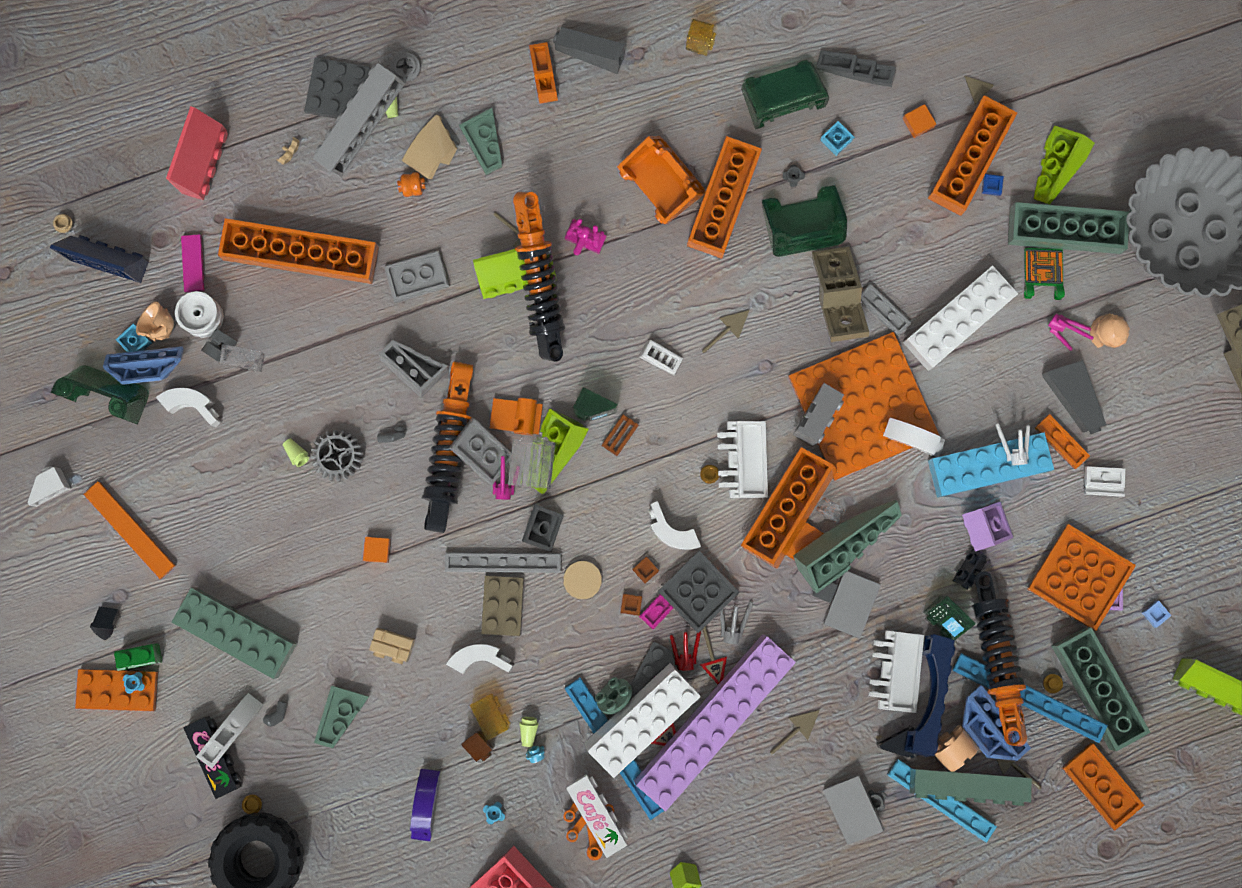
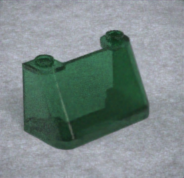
(784, 93)
(805, 224)
(126, 399)

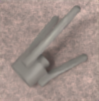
(732, 635)

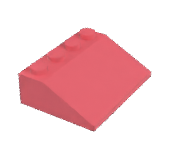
(197, 154)
(511, 871)

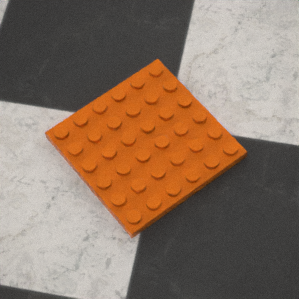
(874, 388)

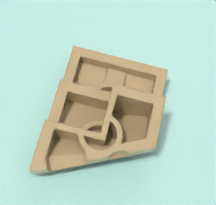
(430, 148)

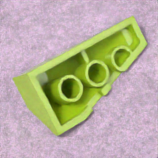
(1063, 158)
(566, 435)

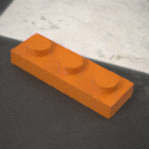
(1062, 441)

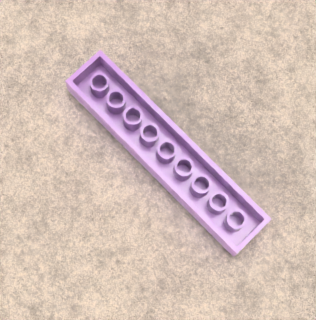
(714, 722)

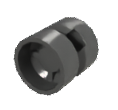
(212, 349)

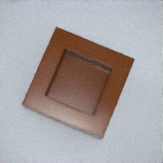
(645, 570)
(631, 604)

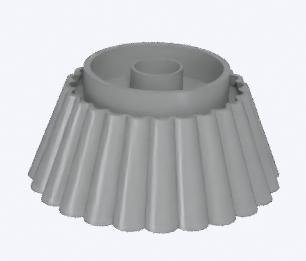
(1190, 221)

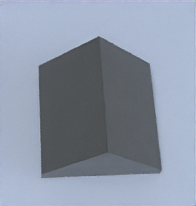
(542, 528)

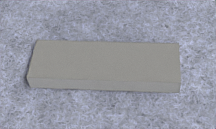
(884, 310)

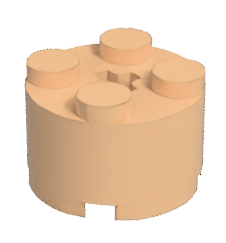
(955, 748)

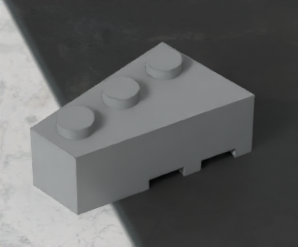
(412, 367)
(819, 415)

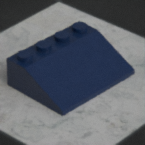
(101, 257)

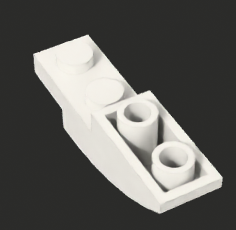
(229, 730)

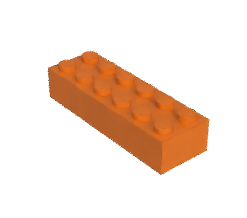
(972, 155)
(724, 197)
(789, 507)

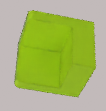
(685, 876)

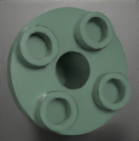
(614, 696)

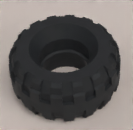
(264, 827)

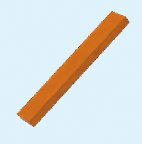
(129, 530)

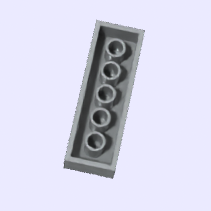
(358, 120)

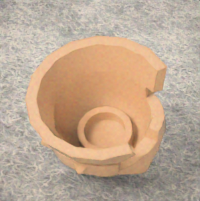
(155, 322)
(1109, 331)

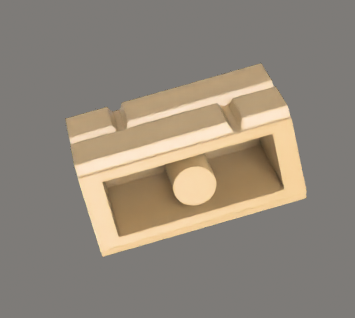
(392, 645)

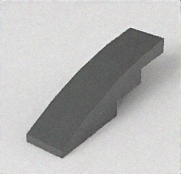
(857, 69)

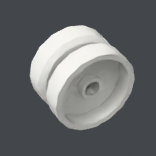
(188, 312)

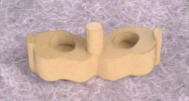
(289, 152)

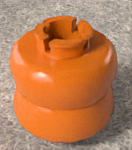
(411, 184)

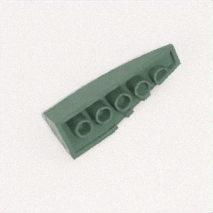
(835, 550)

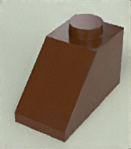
(478, 746)

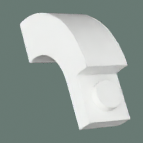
(184, 397)
(914, 437)
(676, 539)
(479, 652)

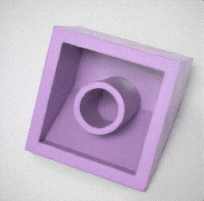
(987, 526)

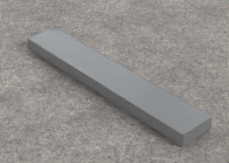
(503, 562)

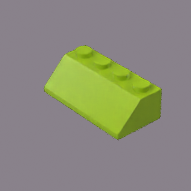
(500, 273)
(1210, 683)

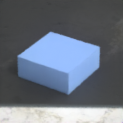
(1156, 614)

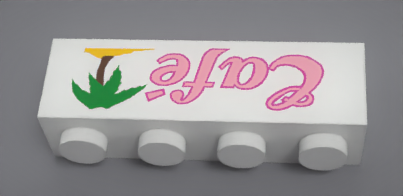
(596, 815)

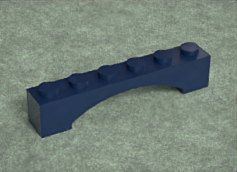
(938, 655)

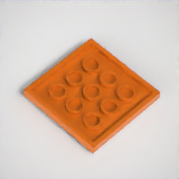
(1081, 577)

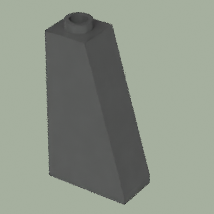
(590, 49)
(1077, 395)

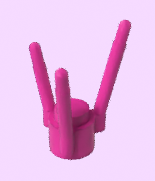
(1059, 323)
(503, 491)

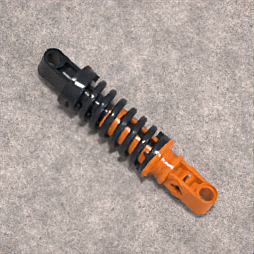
(541, 286)
(450, 424)
(1000, 657)

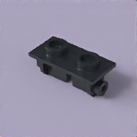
(974, 561)

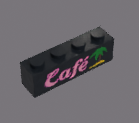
(222, 776)

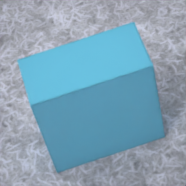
(837, 138)
(131, 341)

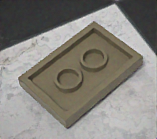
(502, 606)

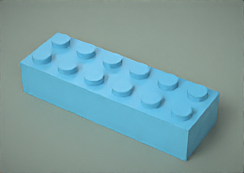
(987, 466)

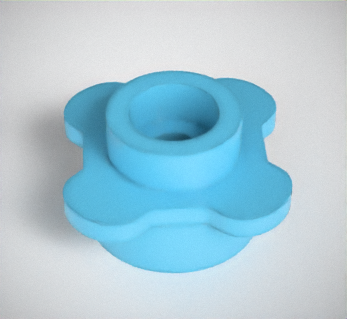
(128, 679)
(535, 754)
(493, 818)

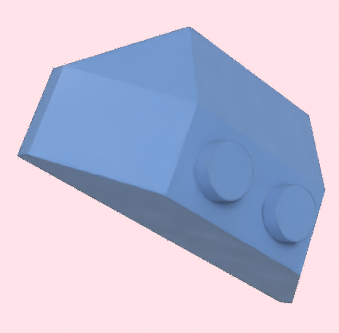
(143, 365)
(984, 726)

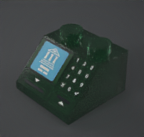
(593, 406)
(948, 618)

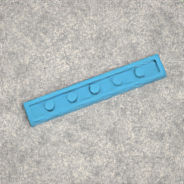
(953, 809)

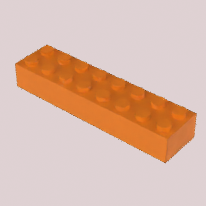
(298, 251)

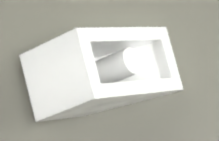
(47, 486)

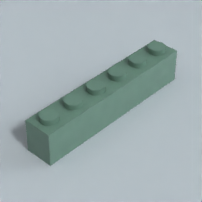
(970, 786)

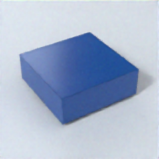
(992, 184)

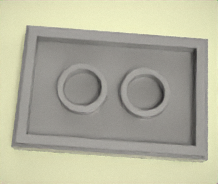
(416, 276)
(480, 451)
(852, 604)
(853, 809)

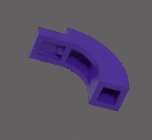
(424, 804)

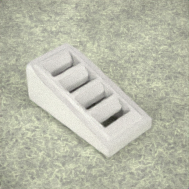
(643, 355)

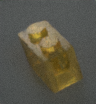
(700, 37)
(490, 716)

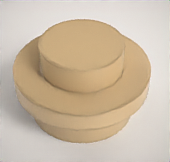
(62, 223)

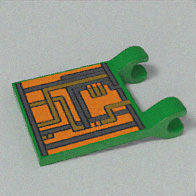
(1043, 268)

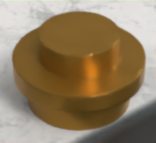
(709, 474)
(1052, 683)
(251, 804)

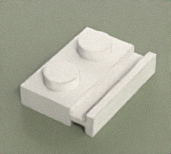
(1104, 481)

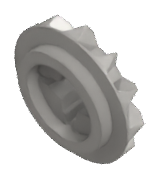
(399, 61)

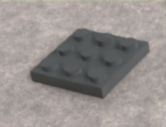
(333, 86)
(698, 591)

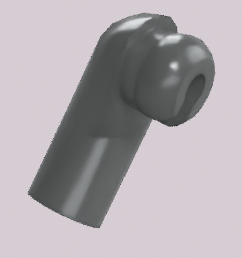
(391, 437)
(276, 717)

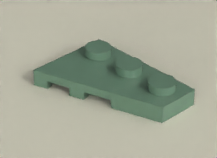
(483, 140)
(338, 714)

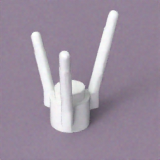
(1020, 455)

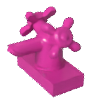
(585, 237)

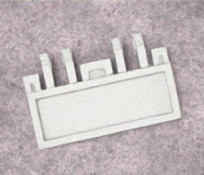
(748, 459)
(901, 671)

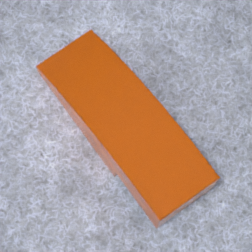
(543, 72)

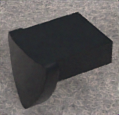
(104, 622)

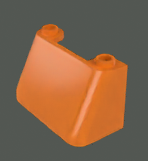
(662, 178)

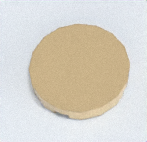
(582, 580)

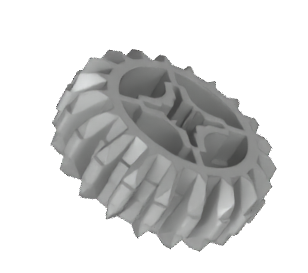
(345, 452)

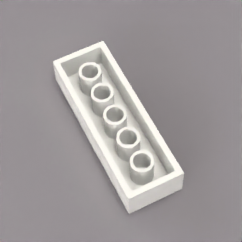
(960, 318)
(641, 720)

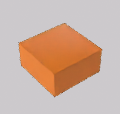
(919, 121)
(376, 549)

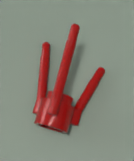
(686, 661)

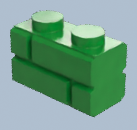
(138, 656)

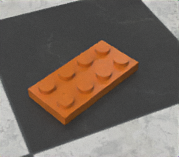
(107, 691)
(1103, 786)

